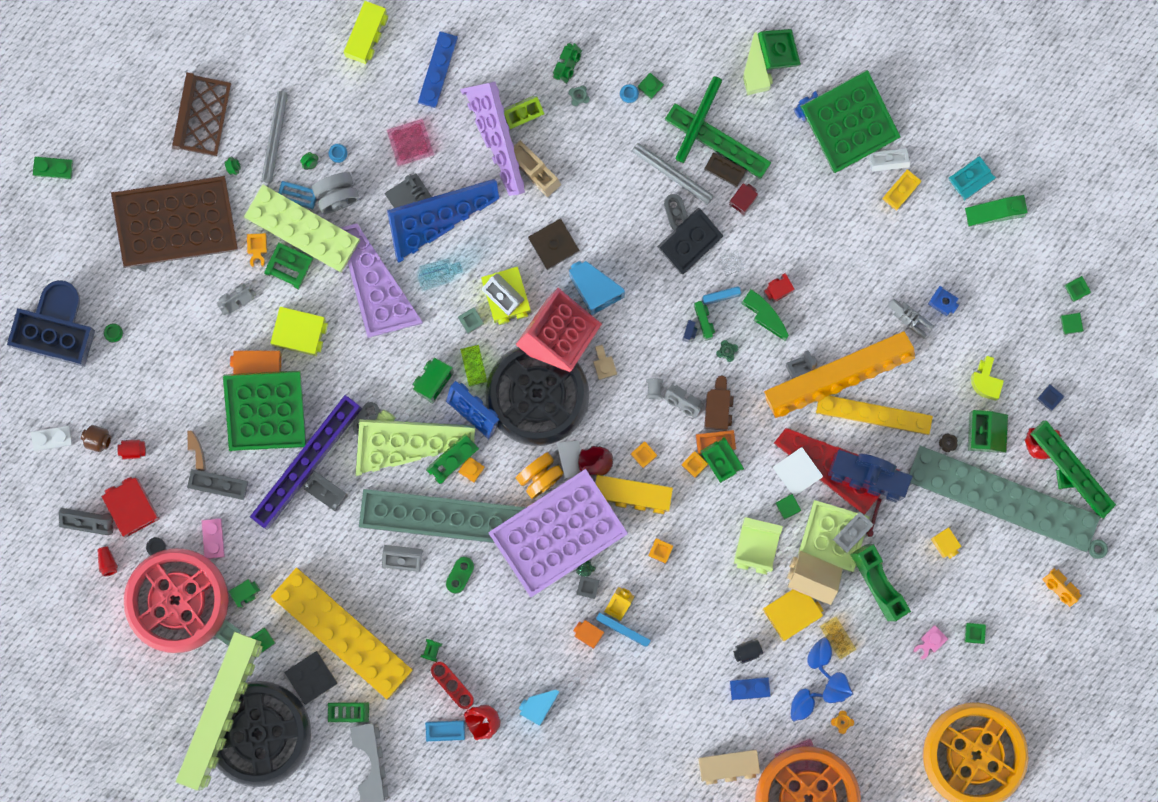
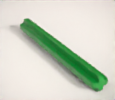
(698, 119)

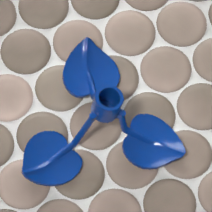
(835, 691)

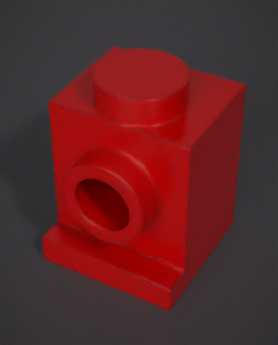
(779, 288)

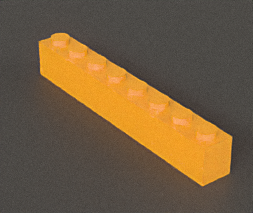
(840, 374)

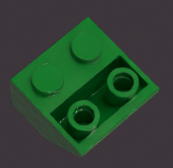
(987, 431)

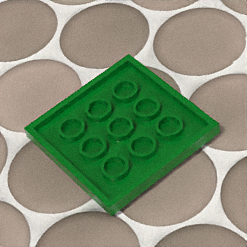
(850, 121)
(264, 410)

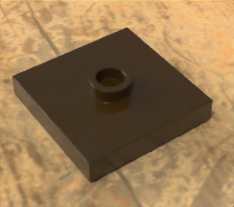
(553, 244)

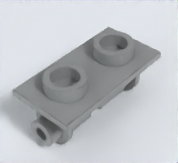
(229, 301)
(676, 397)

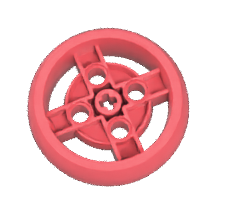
(173, 619)

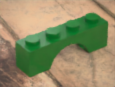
(871, 568)

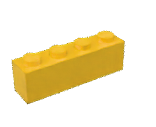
(635, 494)

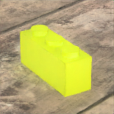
(366, 32)

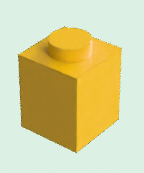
(946, 543)

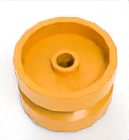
(541, 477)

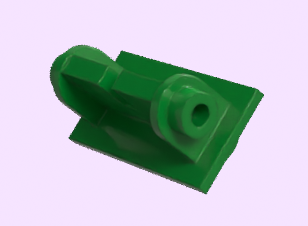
(571, 55)

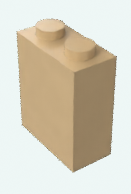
(814, 577)

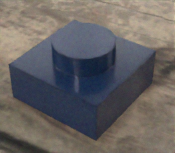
(690, 331)
(1050, 397)

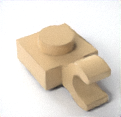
(604, 366)

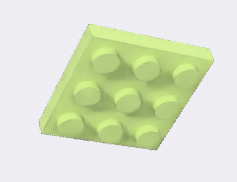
(821, 528)

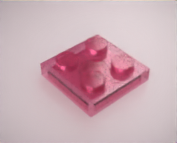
(410, 142)

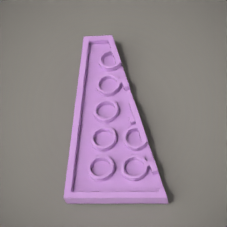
(494, 130)
(379, 296)

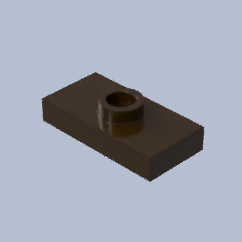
(725, 169)

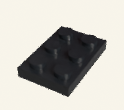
(690, 241)

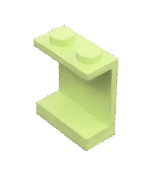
(757, 545)

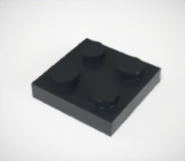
(311, 677)

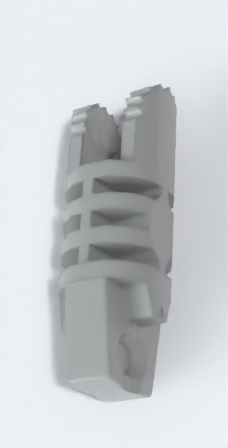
(909, 317)

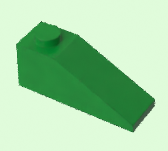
(997, 211)

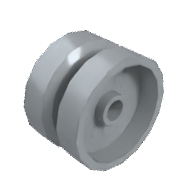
(335, 192)

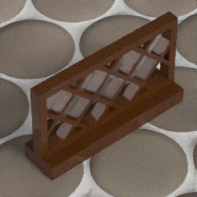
(185, 110)

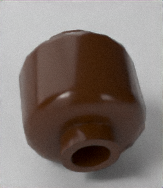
(96, 438)

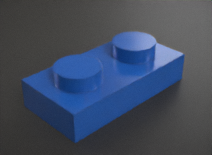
(750, 688)

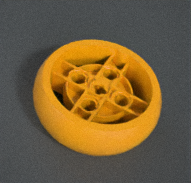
(997, 722)

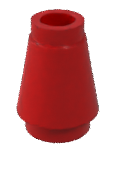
(106, 562)

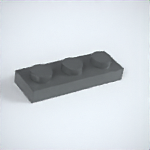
(217, 484)

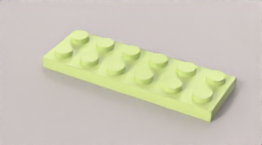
(302, 228)

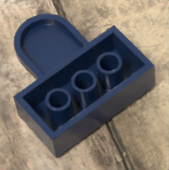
(52, 327)
(870, 473)

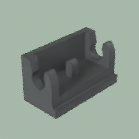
(325, 491)

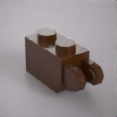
(717, 406)

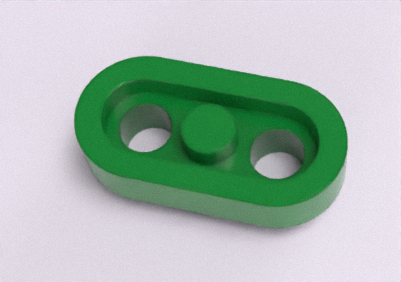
(459, 575)

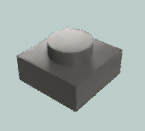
(587, 587)

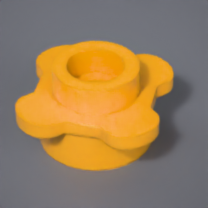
(837, 722)

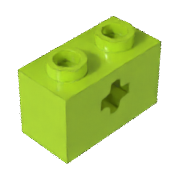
(523, 111)

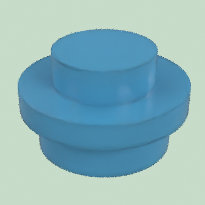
(629, 93)
(338, 153)

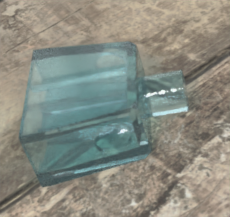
(430, 276)

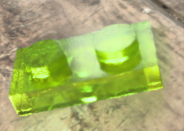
(473, 365)

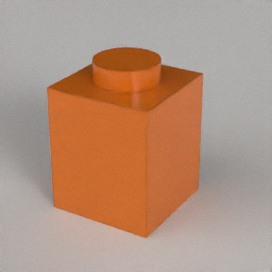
(588, 633)

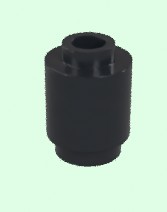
(748, 651)

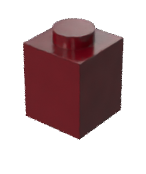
(743, 198)

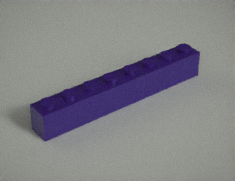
(305, 462)

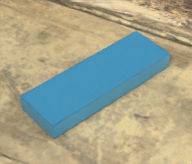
(623, 630)

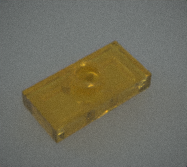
(837, 637)

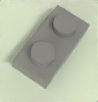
(853, 532)

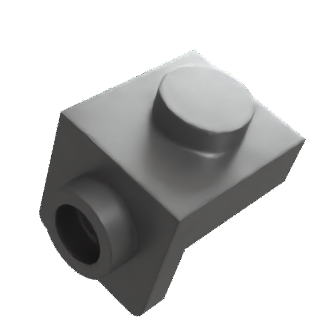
(801, 365)

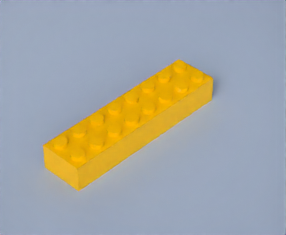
(342, 633)

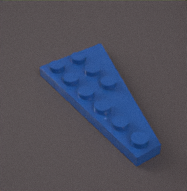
(432, 217)

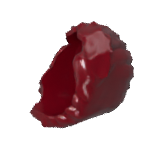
(595, 460)

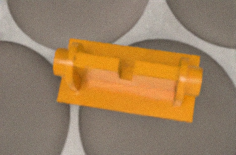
(1068, 593)

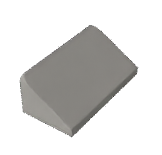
(502, 294)
(401, 558)

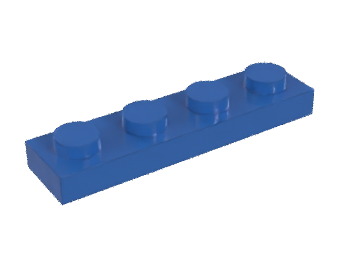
(437, 69)

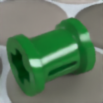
(431, 650)

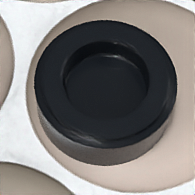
(155, 545)

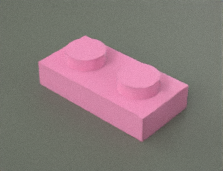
(213, 538)

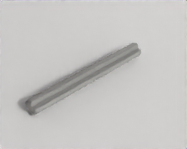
(274, 136)
(672, 173)

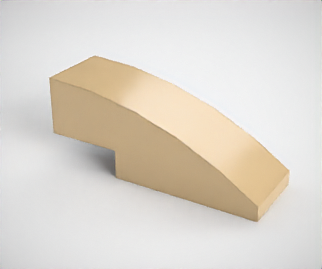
(536, 169)

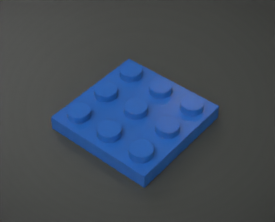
(472, 409)

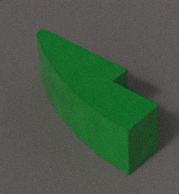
(765, 314)

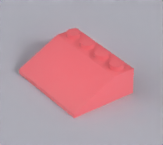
(559, 332)

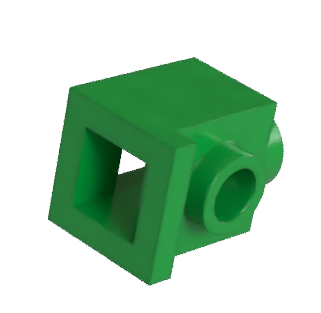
(244, 592)

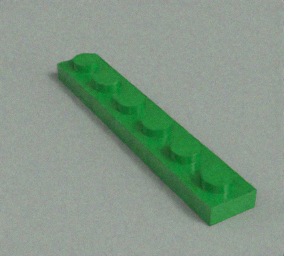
(720, 142)
(1073, 469)

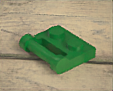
(292, 260)

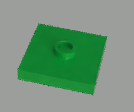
(779, 49)

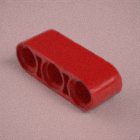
(443, 681)

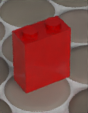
(130, 506)

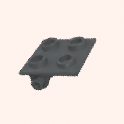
(408, 191)

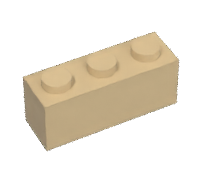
(729, 766)

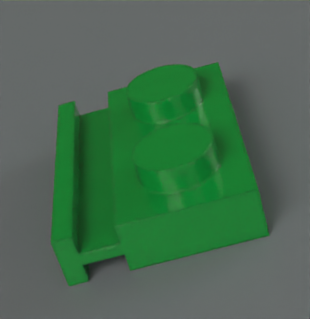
(722, 459)

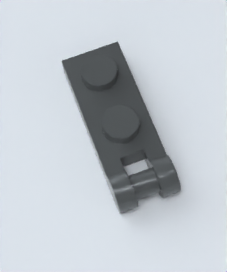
(86, 521)

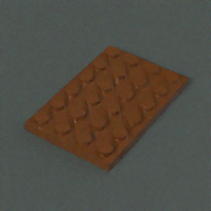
(174, 221)

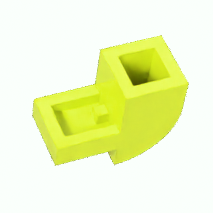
(984, 384)

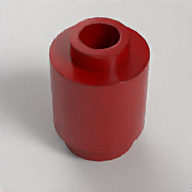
(131, 449)

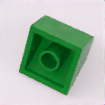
(433, 379)

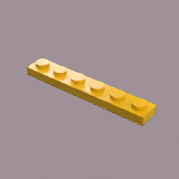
(875, 414)

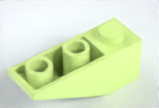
(755, 73)

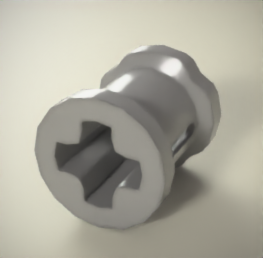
(654, 388)

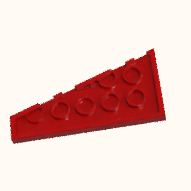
(822, 457)

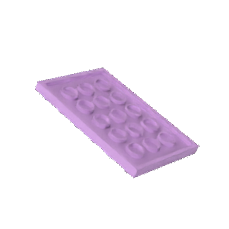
(558, 533)

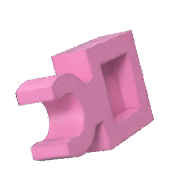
(932, 640)

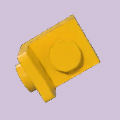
(619, 603)

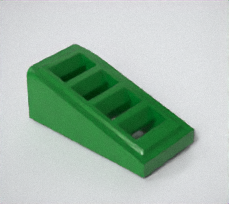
(364, 711)

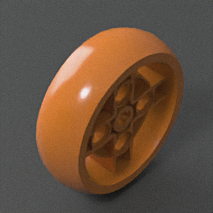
(807, 779)

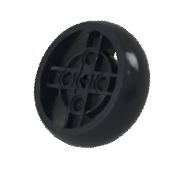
(518, 394)
(273, 745)

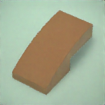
(194, 445)

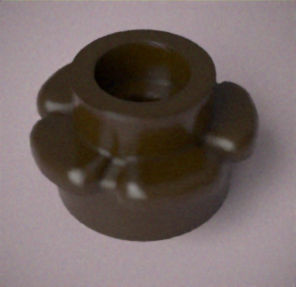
(953, 442)

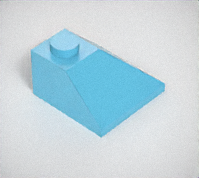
(538, 706)

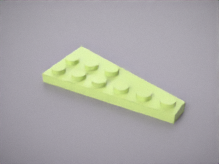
(400, 442)

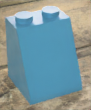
(594, 287)

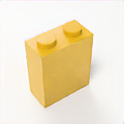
(792, 613)

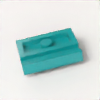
(972, 178)

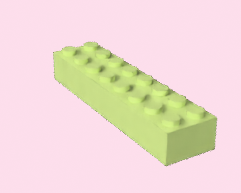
(218, 712)

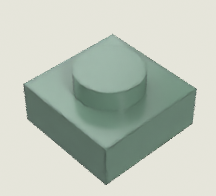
(470, 320)
(226, 632)

